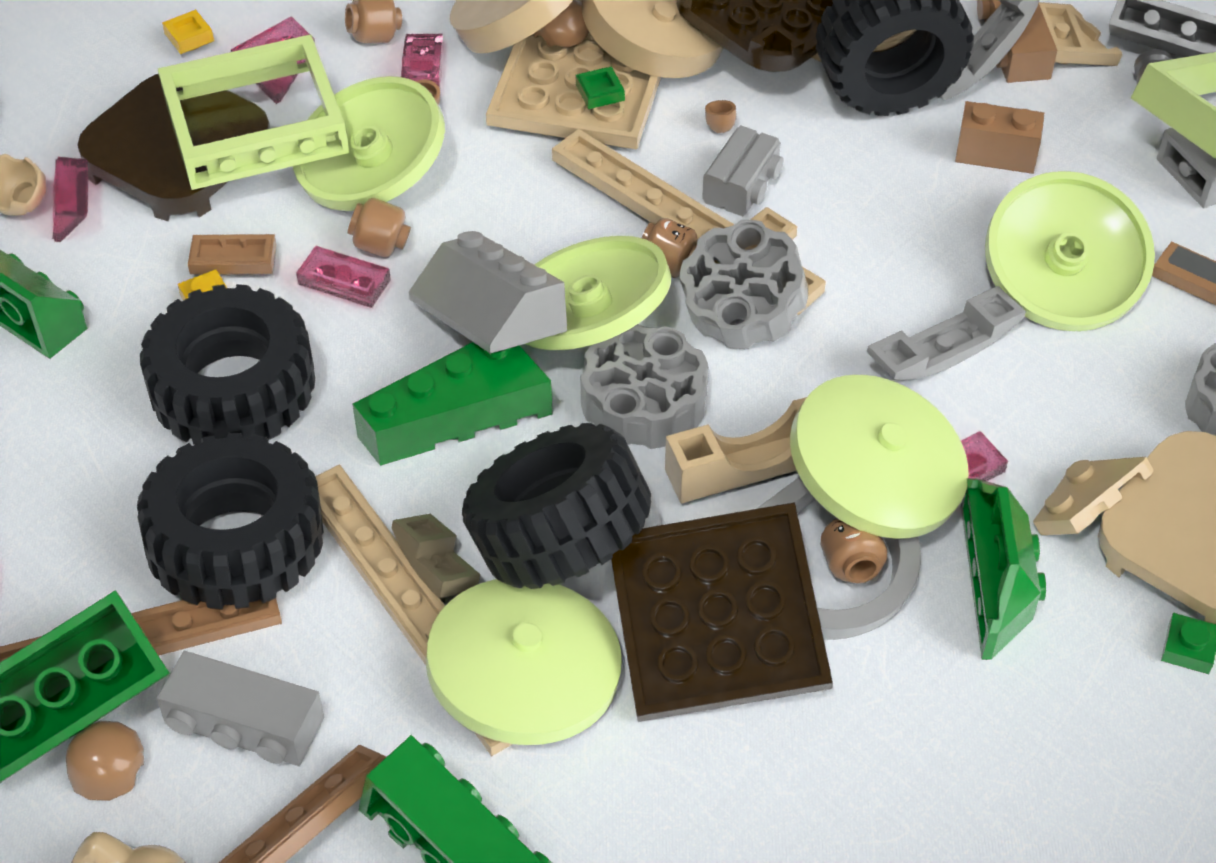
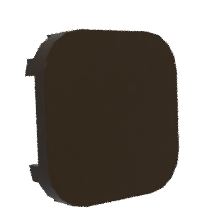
(760, 32)
(139, 152)

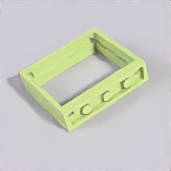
(1172, 94)
(260, 150)

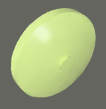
(391, 140)
(1070, 250)
(607, 286)
(879, 456)
(523, 662)

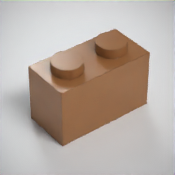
(1000, 137)

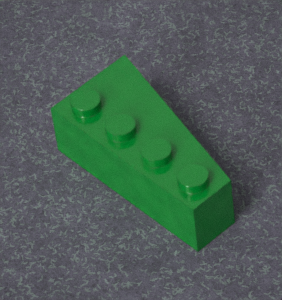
(451, 401)
(437, 811)

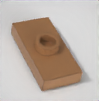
(232, 254)

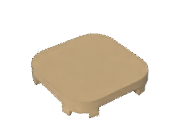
(1168, 523)

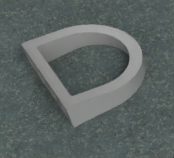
(867, 617)

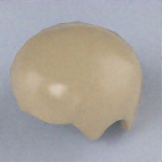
(20, 185)

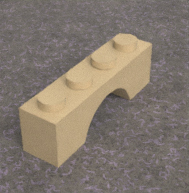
(708, 463)

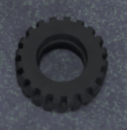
(901, 75)
(218, 327)
(557, 505)
(237, 562)

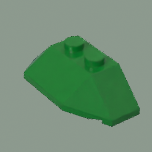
(1000, 564)

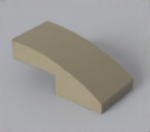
(431, 554)

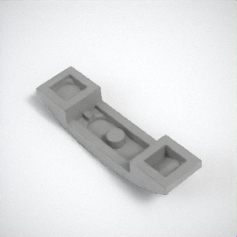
(993, 42)
(951, 341)

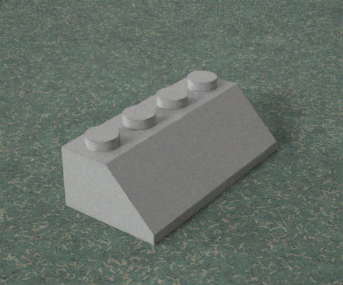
(490, 293)

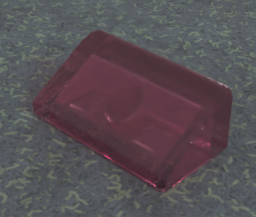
(69, 195)

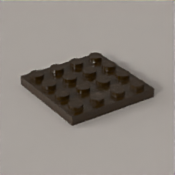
(719, 613)

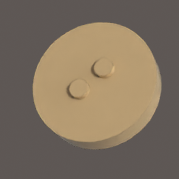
(501, 23)
(650, 37)

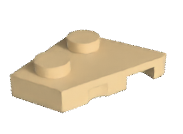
(1077, 38)
(1087, 492)

